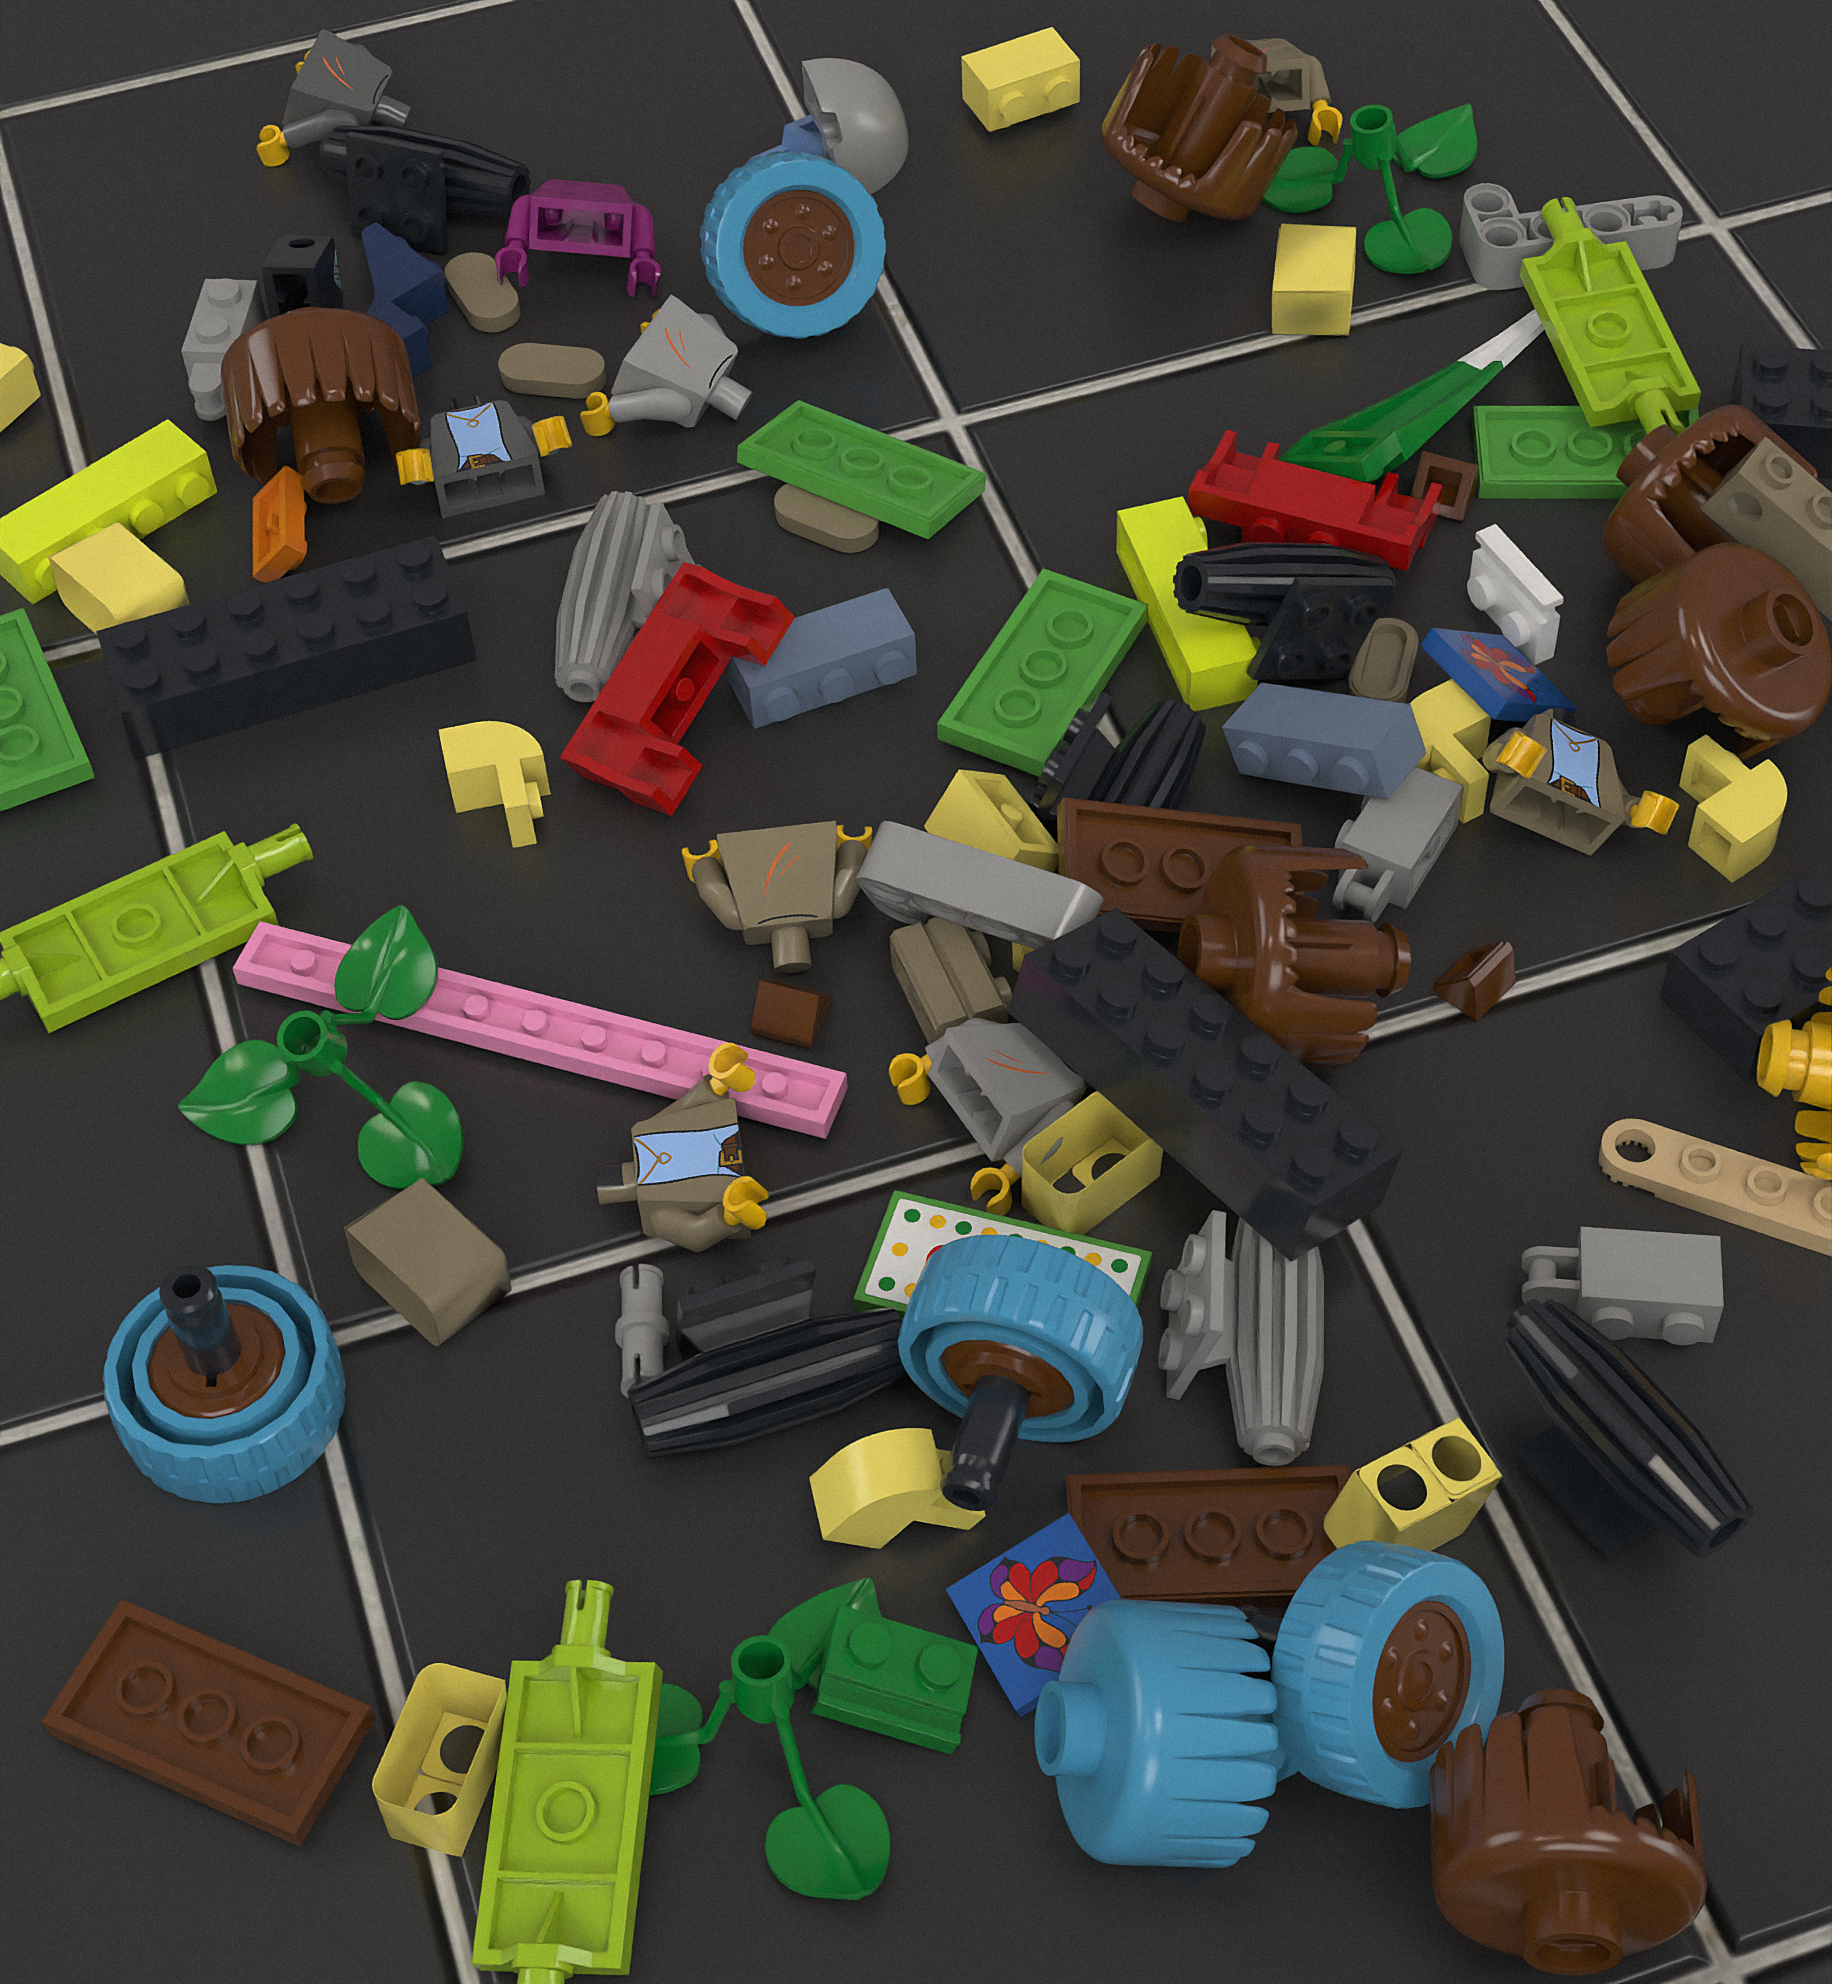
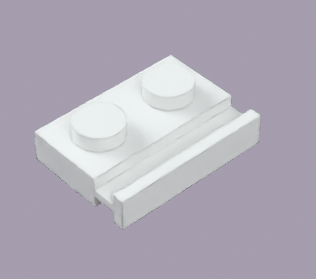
(1514, 595)

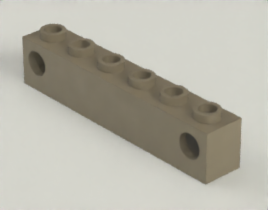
(1781, 511)

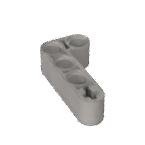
(1499, 237)
(924, 875)

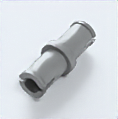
(642, 1327)

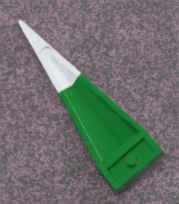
(1392, 430)

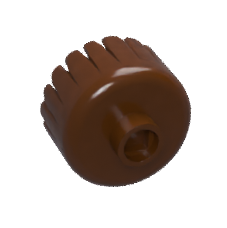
(1194, 132)
(317, 375)
(1669, 483)
(1727, 637)
(1281, 964)
(1541, 1855)

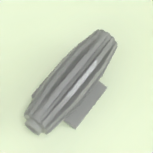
(612, 588)
(1260, 1321)

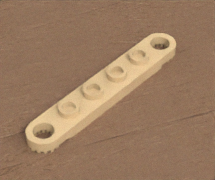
(1722, 1183)

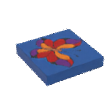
(1494, 674)
(1030, 1606)

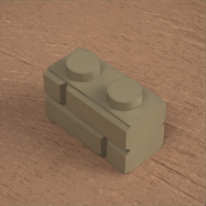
(947, 976)

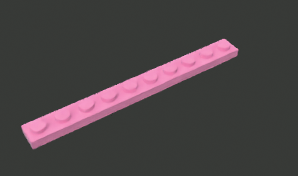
(555, 1032)

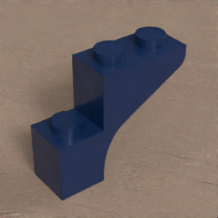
(406, 291)

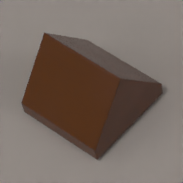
(1458, 483)
(1478, 979)
(789, 1012)

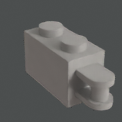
(221, 315)
(1398, 841)
(1633, 1283)

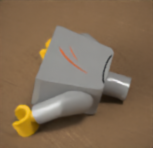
(671, 374)
(1000, 1087)

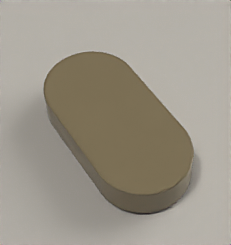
(478, 294)
(552, 370)
(824, 520)
(1385, 662)

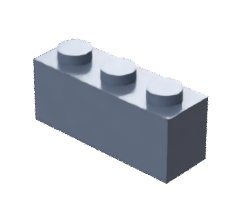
(828, 659)
(1325, 740)

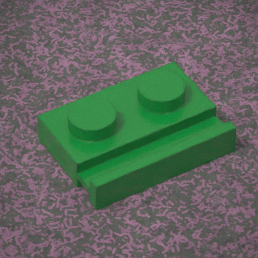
(895, 1679)

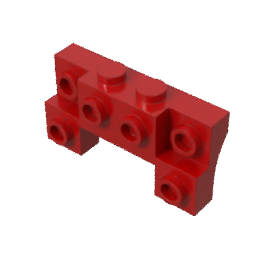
(1311, 506)
(663, 681)

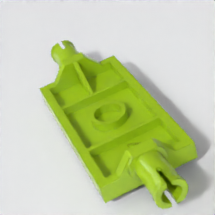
(1607, 327)
(144, 926)
(569, 1805)

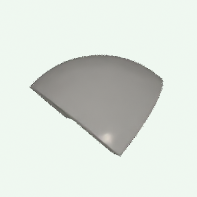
(857, 119)

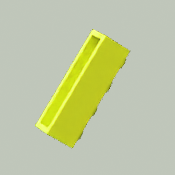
(134, 485)
(1203, 653)

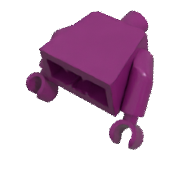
(583, 221)

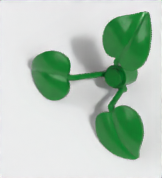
(1433, 147)
(248, 1090)
(829, 1843)

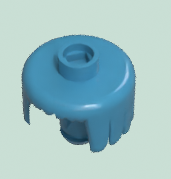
(1162, 1734)

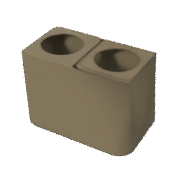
(428, 1261)

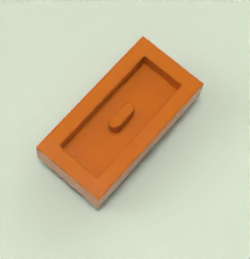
(279, 526)

